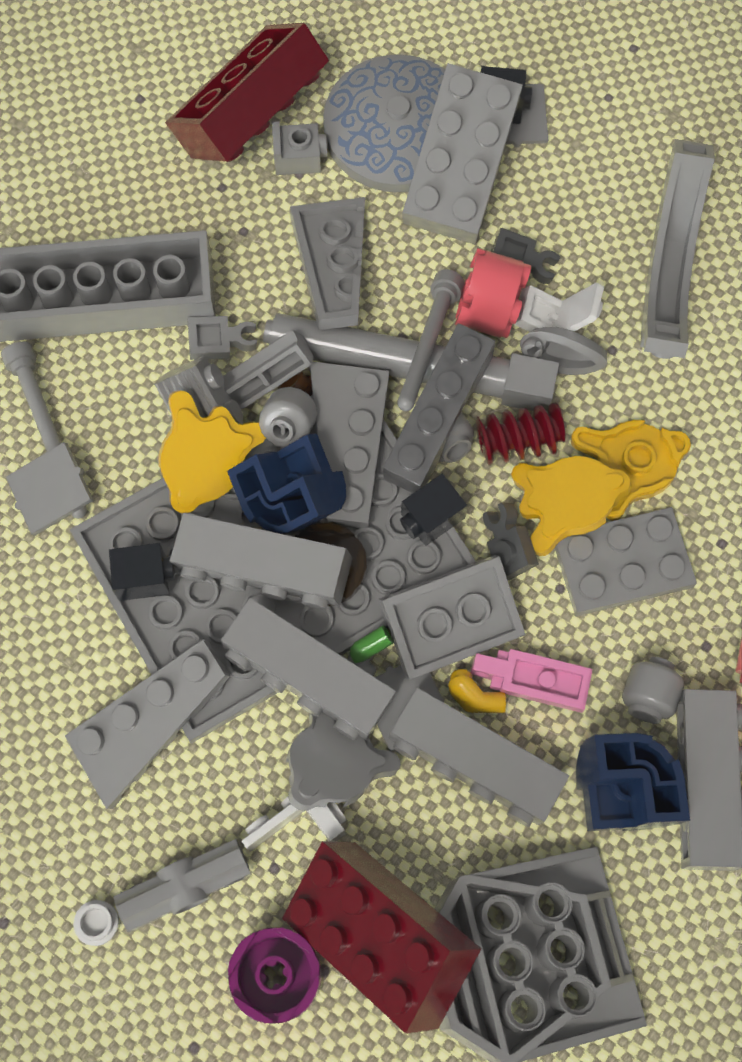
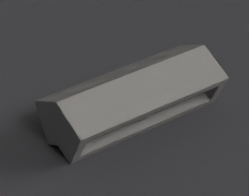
(268, 369)

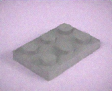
(625, 562)
(452, 617)

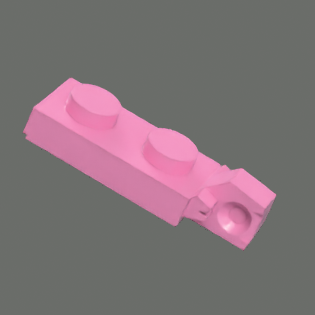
(535, 678)

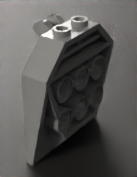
(593, 962)

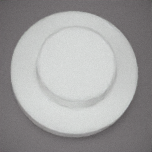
(96, 922)

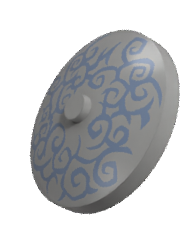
(381, 118)

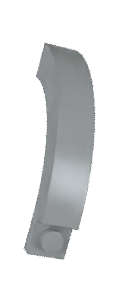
(673, 249)

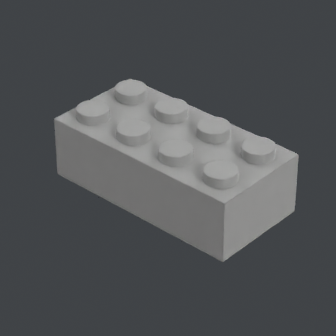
(461, 153)

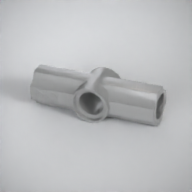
(182, 885)

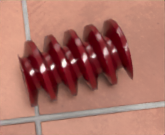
(521, 433)

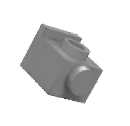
(298, 148)

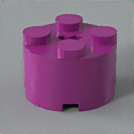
(250, 982)

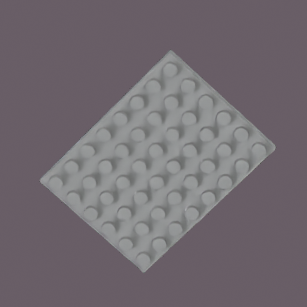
(205, 610)

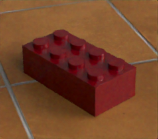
(248, 92)
(381, 936)

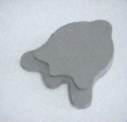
(332, 766)

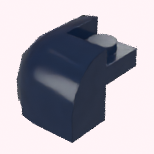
(289, 486)
(630, 783)

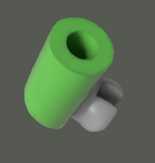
(369, 645)

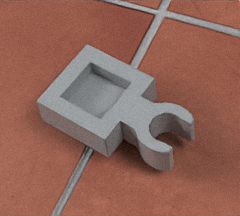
(214, 338)

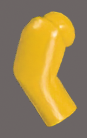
(471, 697)

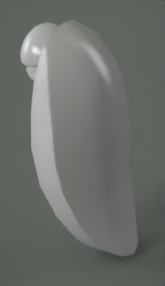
(572, 350)

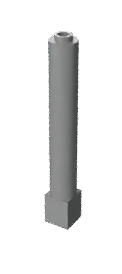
(517, 381)

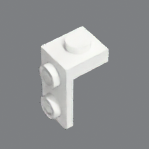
(545, 310)
(327, 819)

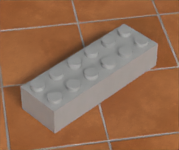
(105, 285)

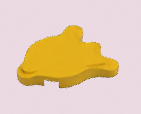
(640, 451)
(201, 452)
(568, 497)

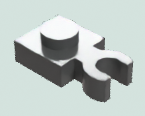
(522, 248)
(510, 541)

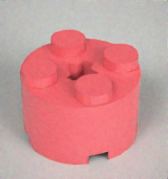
(492, 293)

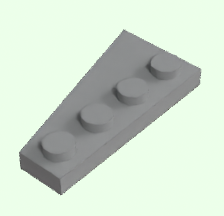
(331, 257)
(349, 427)
(135, 728)

